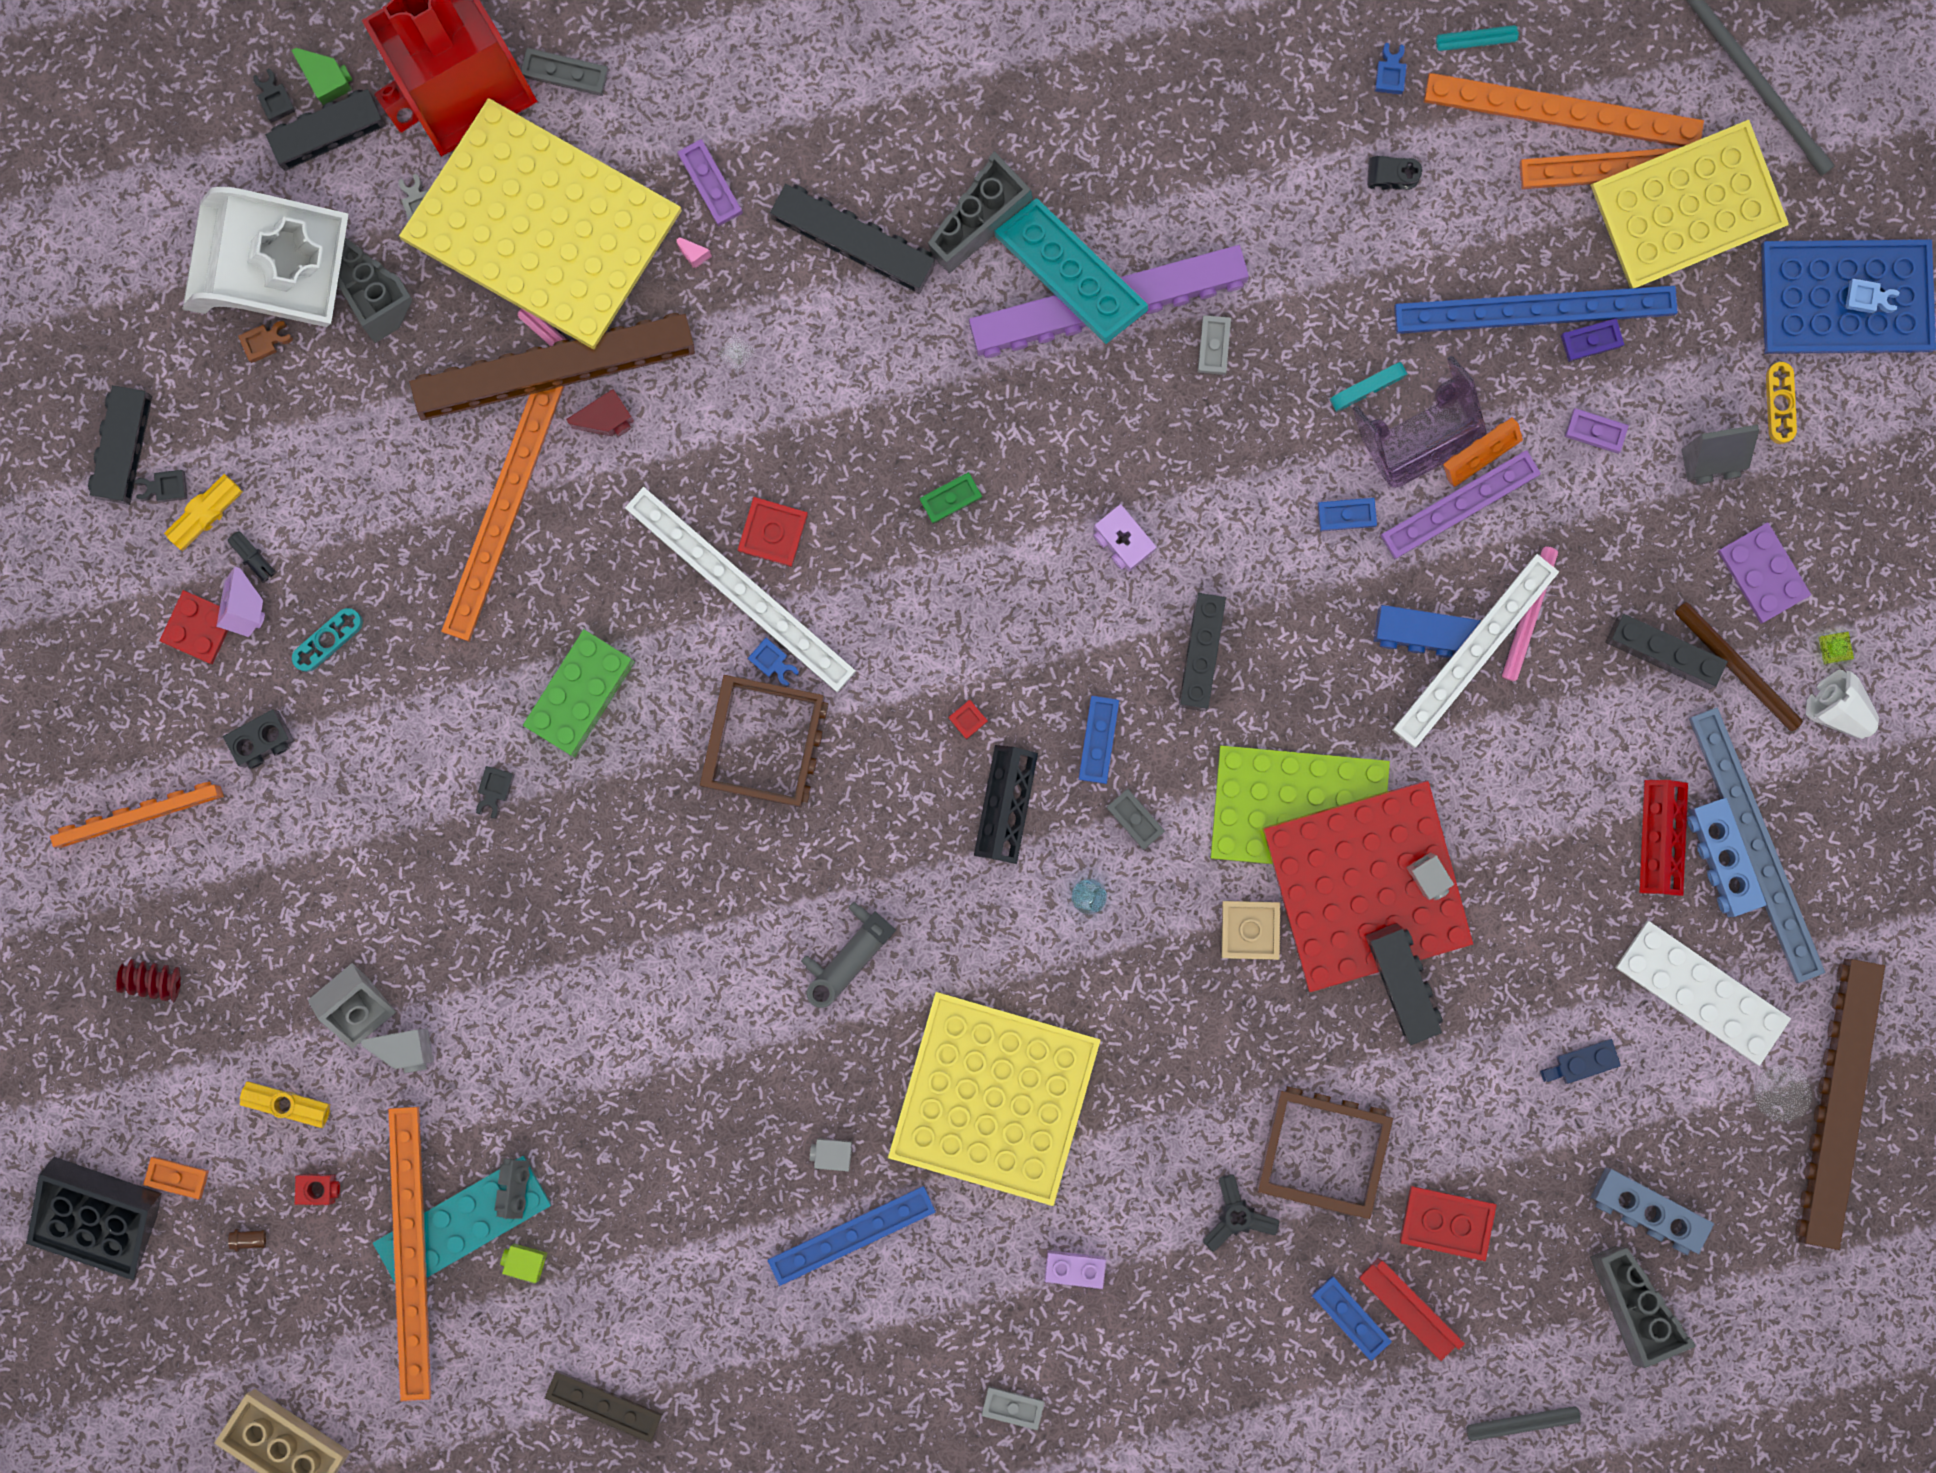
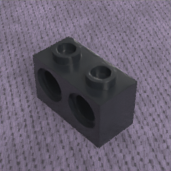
(256, 732)

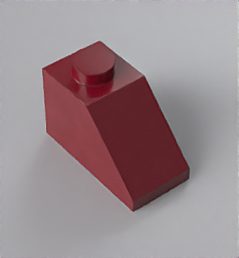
(603, 416)

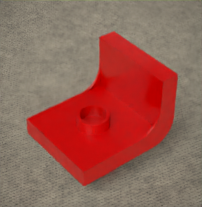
(447, 64)

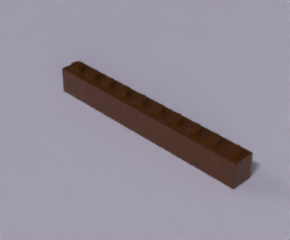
(551, 367)
(1841, 1103)

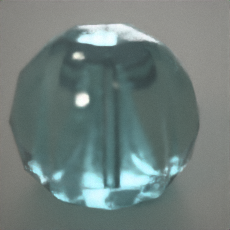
(1089, 896)

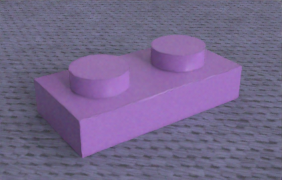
(1596, 431)

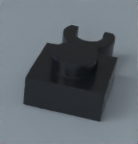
(274, 99)
(166, 486)
(495, 787)

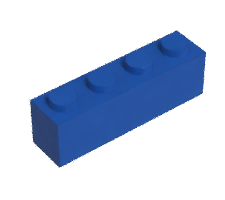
(1421, 630)

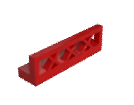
(1660, 837)
(1410, 1309)

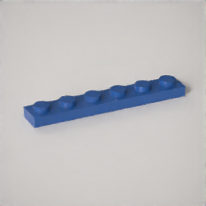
(851, 1235)

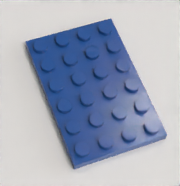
(1808, 292)

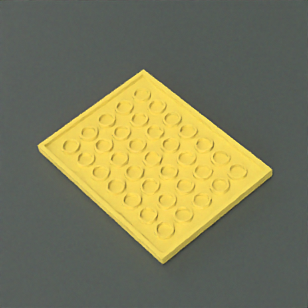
(540, 223)

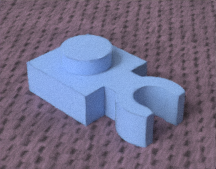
(1866, 297)

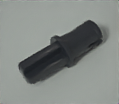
(251, 556)

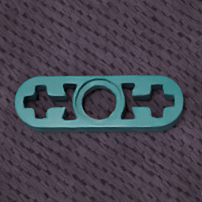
(1374, 383)
(327, 652)

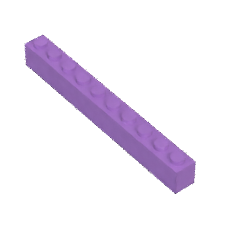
(1156, 286)

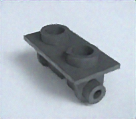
(512, 1202)

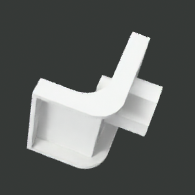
(265, 256)

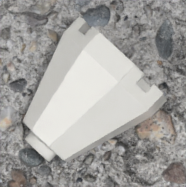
(1843, 705)

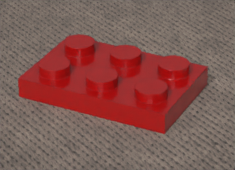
(1447, 1223)

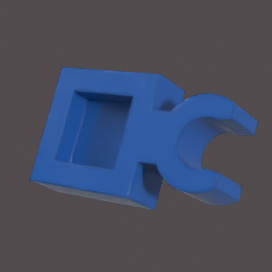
(1391, 74)
(770, 659)

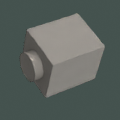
(1430, 877)
(831, 1154)

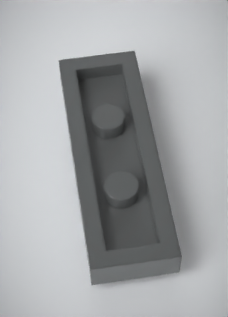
(564, 71)

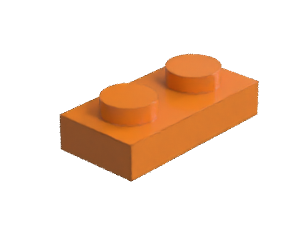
(176, 1177)

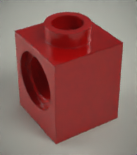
(304, 1193)

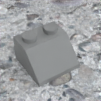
(351, 1006)
(402, 1050)

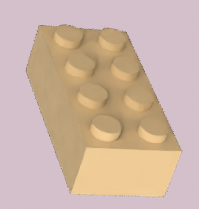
(277, 1440)

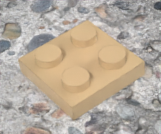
(1250, 930)

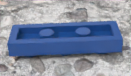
(1098, 740)
(1351, 1318)

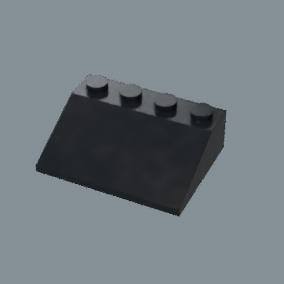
(92, 1217)

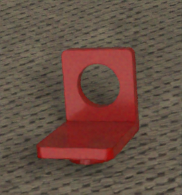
(392, 102)

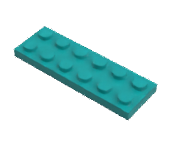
(1071, 270)
(466, 1223)

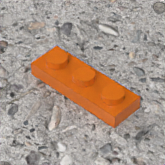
(1483, 451)

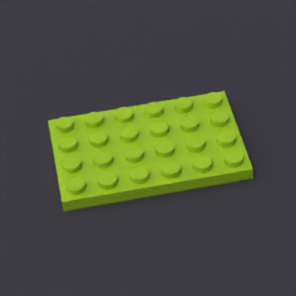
(1275, 786)

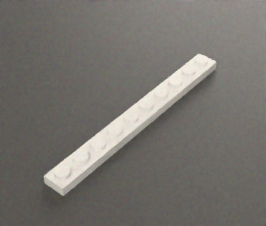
(740, 589)

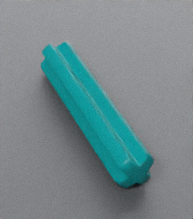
(1477, 38)

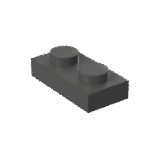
(1135, 819)

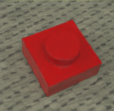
(968, 719)

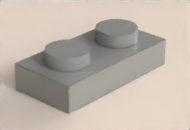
(1214, 345)
(1013, 1408)

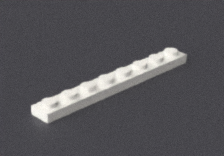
(1475, 651)

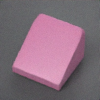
(694, 253)

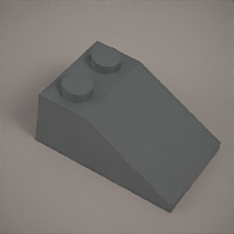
(1720, 454)

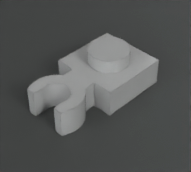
(415, 196)

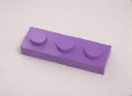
(710, 182)

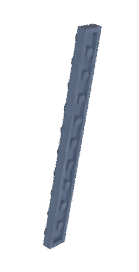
(1780, 900)

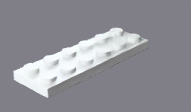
(1703, 993)

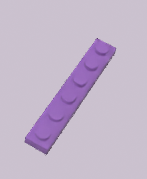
(1460, 504)

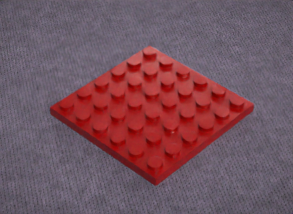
(1349, 877)

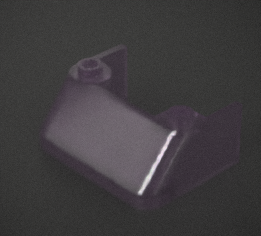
(1428, 437)

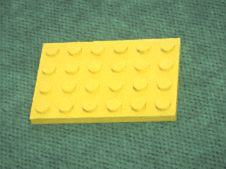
(1689, 204)

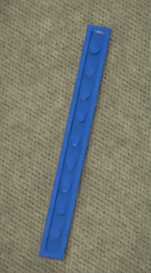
(1535, 309)

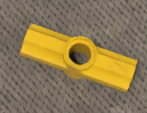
(202, 512)
(268, 1101)

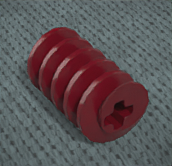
(148, 982)

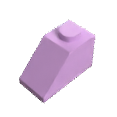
(240, 605)

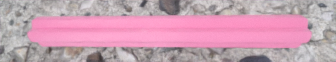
(1525, 628)

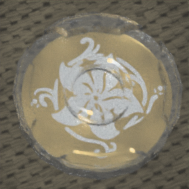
(1772, 1092)

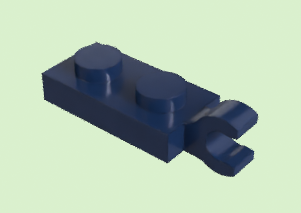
(1583, 1063)

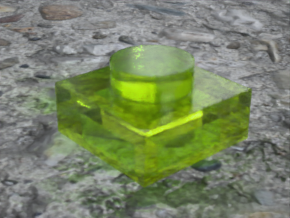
(1836, 648)

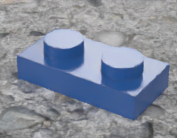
(1347, 514)

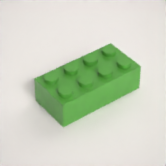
(579, 693)

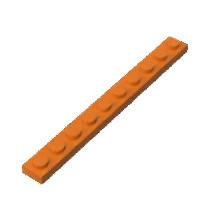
(1562, 110)
(501, 513)
(409, 1254)

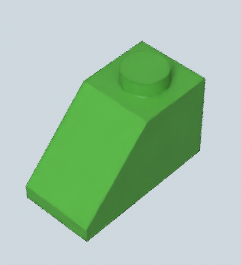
(324, 75)

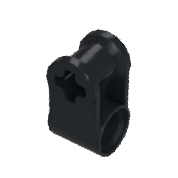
(1390, 173)

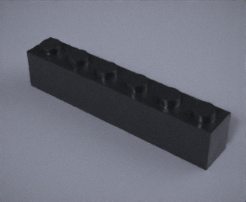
(853, 238)

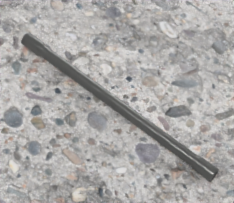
(1813, 152)

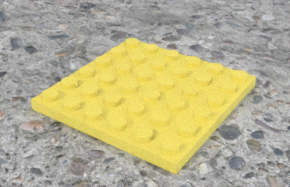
(994, 1098)

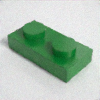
(950, 498)

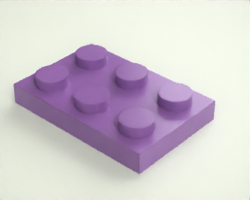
(1764, 573)

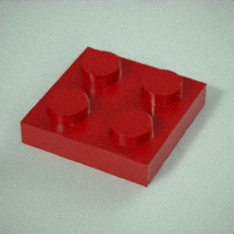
(772, 532)
(194, 628)

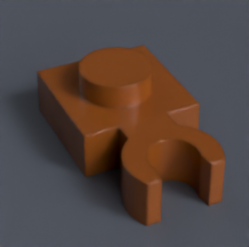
(260, 342)

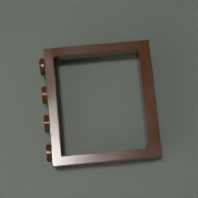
(718, 730)
(1346, 1108)

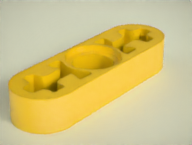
(1788, 423)

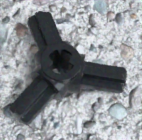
(1233, 1201)

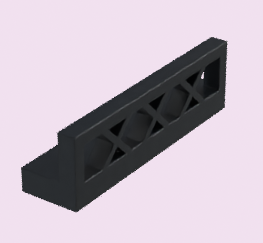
(1000, 803)

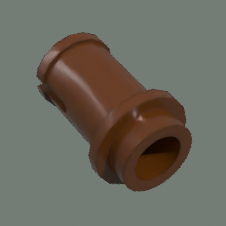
(246, 1239)

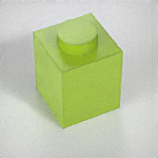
(523, 1263)

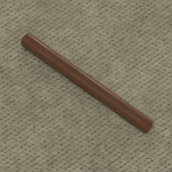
(1739, 666)

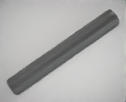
(1523, 1423)

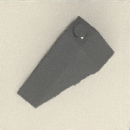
(372, 292)

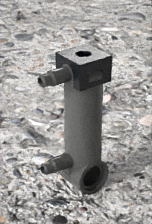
(851, 958)

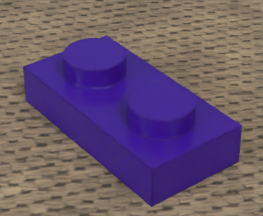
(1592, 340)

